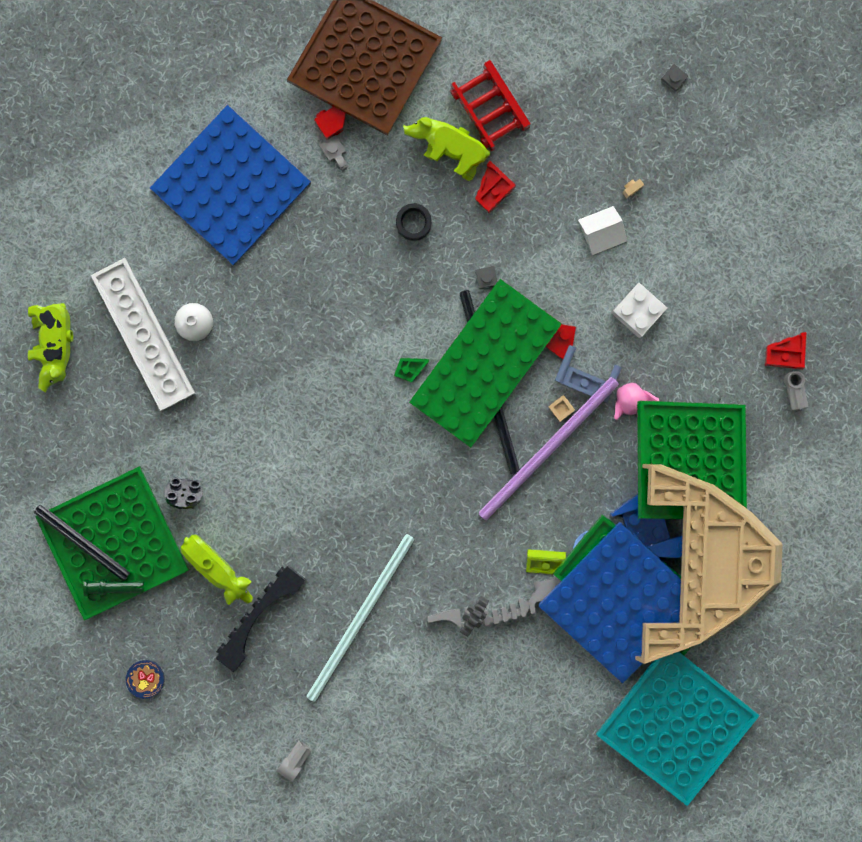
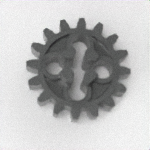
(476, 613)

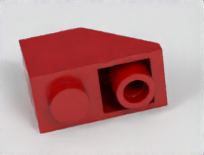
(330, 122)

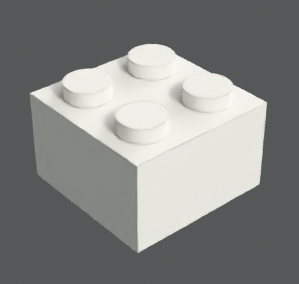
(639, 310)

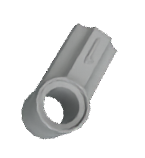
(796, 393)
(292, 764)

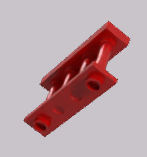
(509, 105)

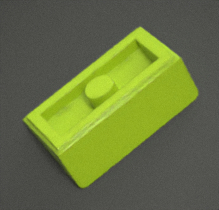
(544, 561)

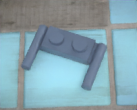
(580, 380)

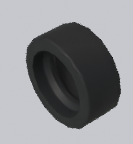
(399, 224)

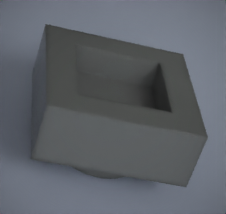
(674, 77)
(486, 277)

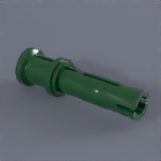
(103, 587)

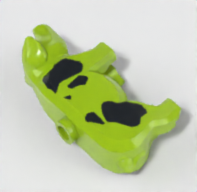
(53, 342)

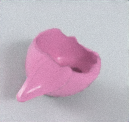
(627, 399)

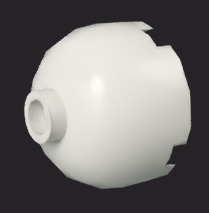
(193, 322)

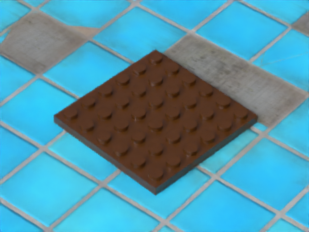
(365, 61)

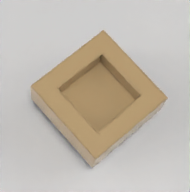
(632, 187)
(561, 408)

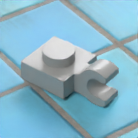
(334, 150)

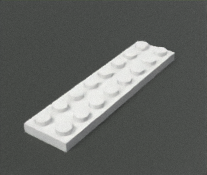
(143, 334)

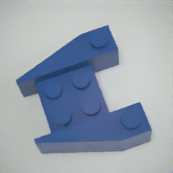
(650, 532)

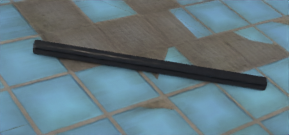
(499, 417)

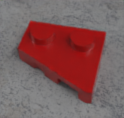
(493, 188)
(561, 340)
(787, 353)

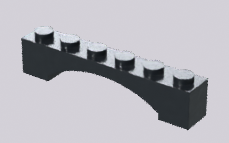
(234, 651)

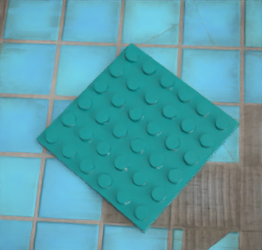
(677, 725)

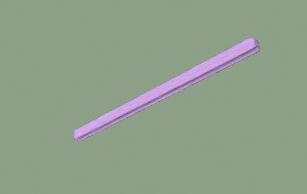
(558, 438)

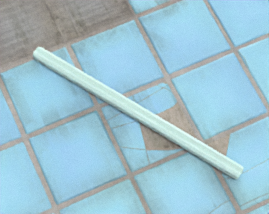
(360, 617)

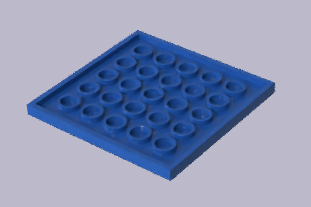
(230, 185)
(612, 597)

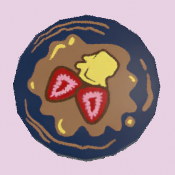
(145, 679)

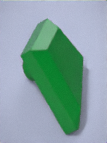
(410, 368)

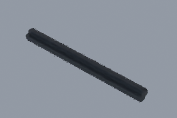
(81, 542)

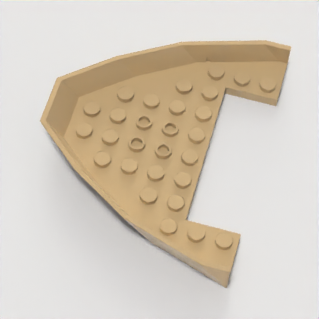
(725, 567)

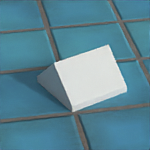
(603, 230)

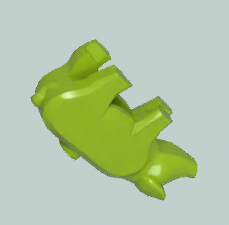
(450, 141)
(216, 569)

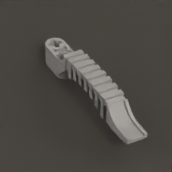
(542, 589)

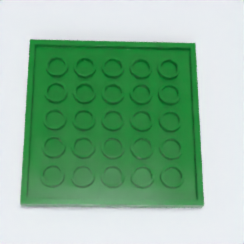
(694, 440)
(126, 526)

